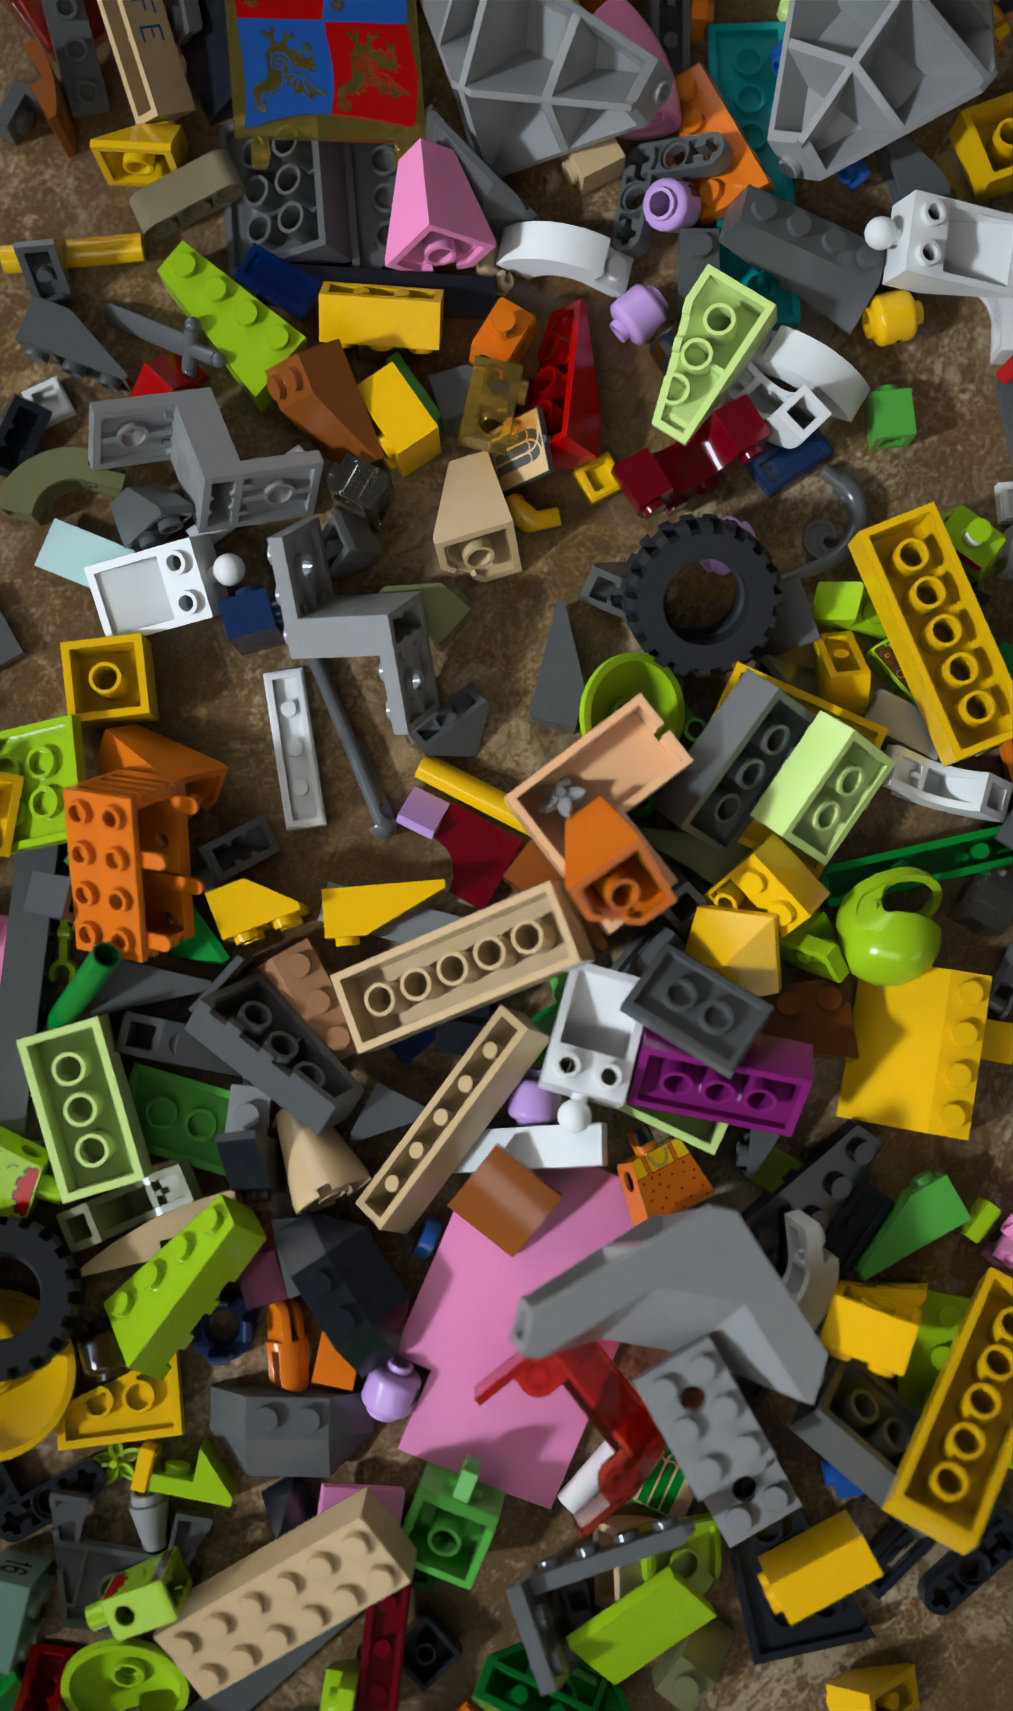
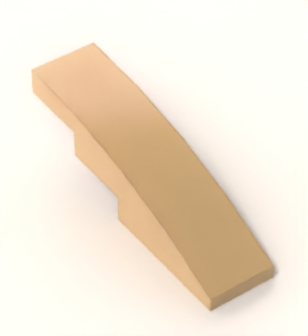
(150, 1237)

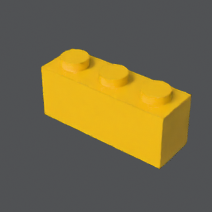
(381, 316)

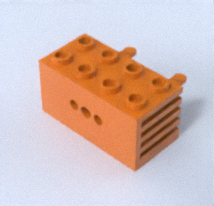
(123, 868)

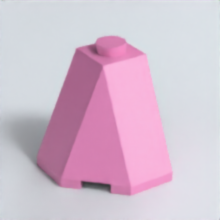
(435, 213)

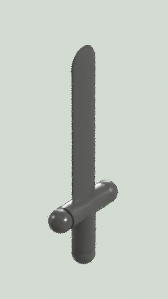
(180, 343)

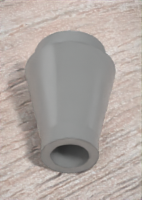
(150, 1518)

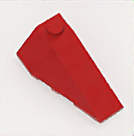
(568, 388)

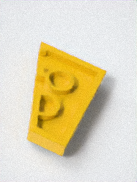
(126, 1411)

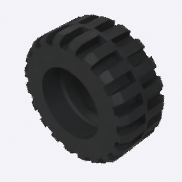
(737, 631)
(59, 1302)

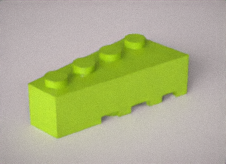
(231, 320)

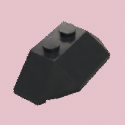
(346, 1287)

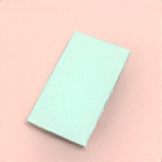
(72, 549)

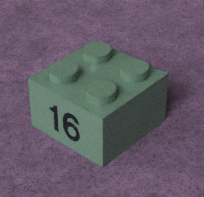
(23, 1588)

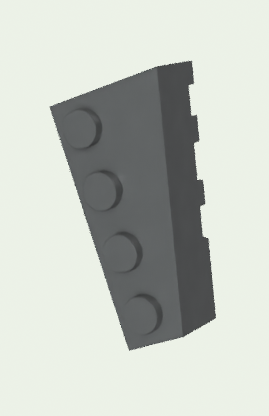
(275, 1051)

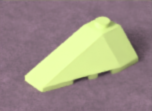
(714, 343)

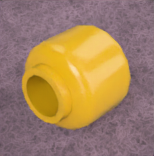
(892, 317)

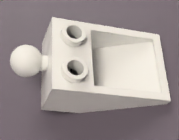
(945, 247)
(163, 586)
(596, 1039)

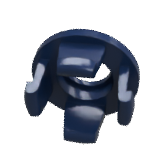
(223, 1351)

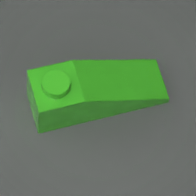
(916, 1219)

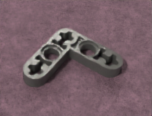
(659, 166)

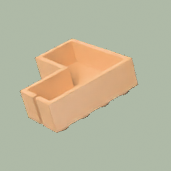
(612, 761)

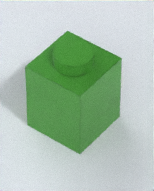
(890, 417)

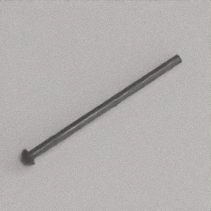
(356, 751)

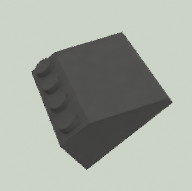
(292, 206)

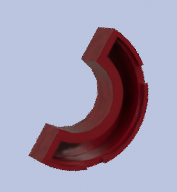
(676, 473)

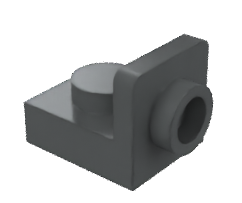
(18, 113)

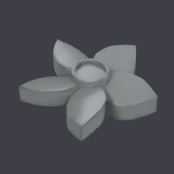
(562, 797)

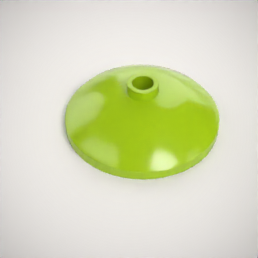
(623, 679)
(122, 1676)

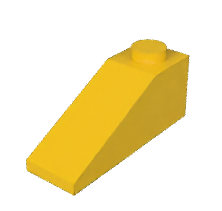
(369, 908)

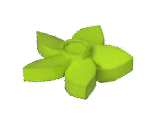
(118, 1461)

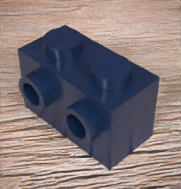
(252, 620)

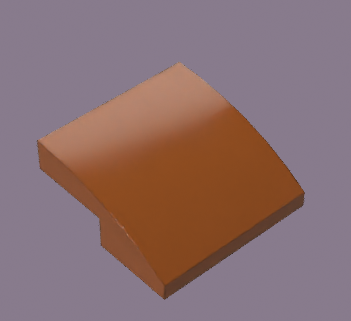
(52, 98)
(505, 1200)

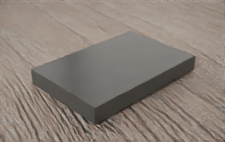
(697, 1009)

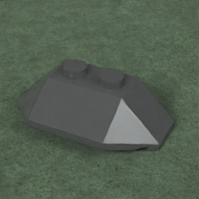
(496, 198)
(289, 1431)

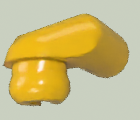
(530, 519)

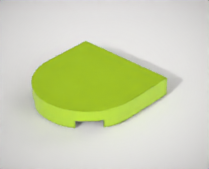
(696, 1561)

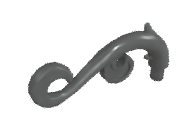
(825, 559)

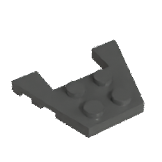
(89, 1564)

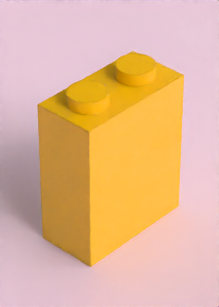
(817, 1567)

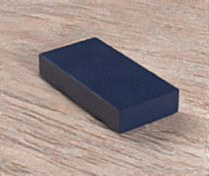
(782, 466)

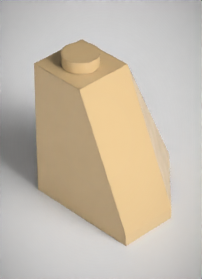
(474, 522)

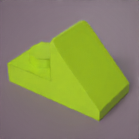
(847, 608)
(813, 948)
(208, 1483)

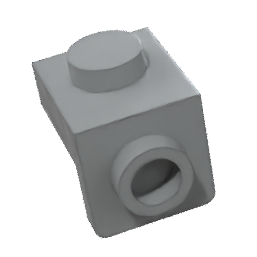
(248, 1108)

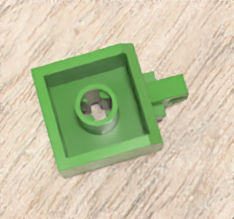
(453, 1521)

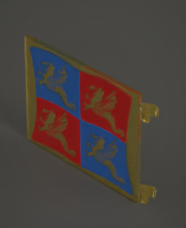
(325, 73)

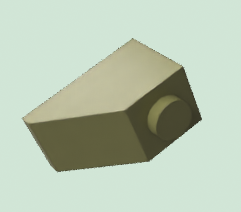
(444, 610)
(693, 1664)

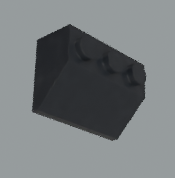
(209, 62)

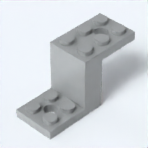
(193, 435)
(353, 625)
(717, 1441)

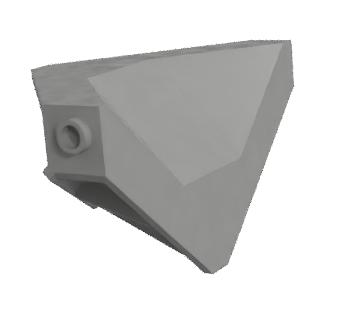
(871, 74)
(542, 78)
(671, 1287)

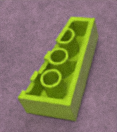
(181, 1284)

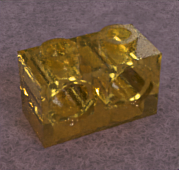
(485, 405)

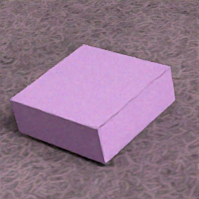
(422, 812)

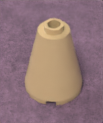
(317, 1166)

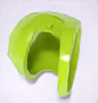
(888, 945)

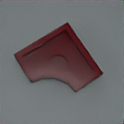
(478, 854)

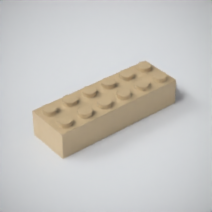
(463, 966)
(288, 1593)

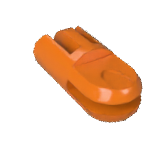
(287, 1346)

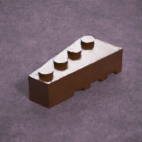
(817, 1015)

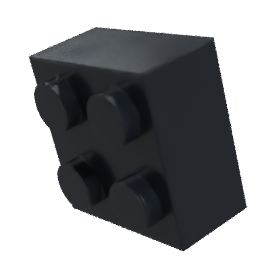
(429, 1649)

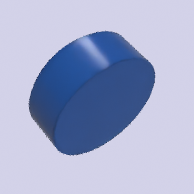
(426, 1237)

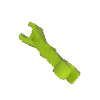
(65, 936)

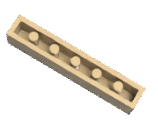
(453, 1120)

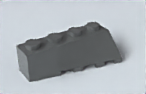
(805, 255)

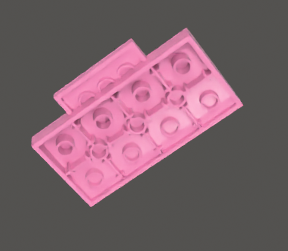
(463, 1335)

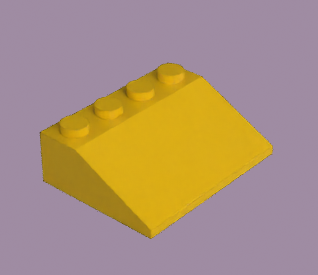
(917, 1053)

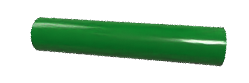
(83, 986)

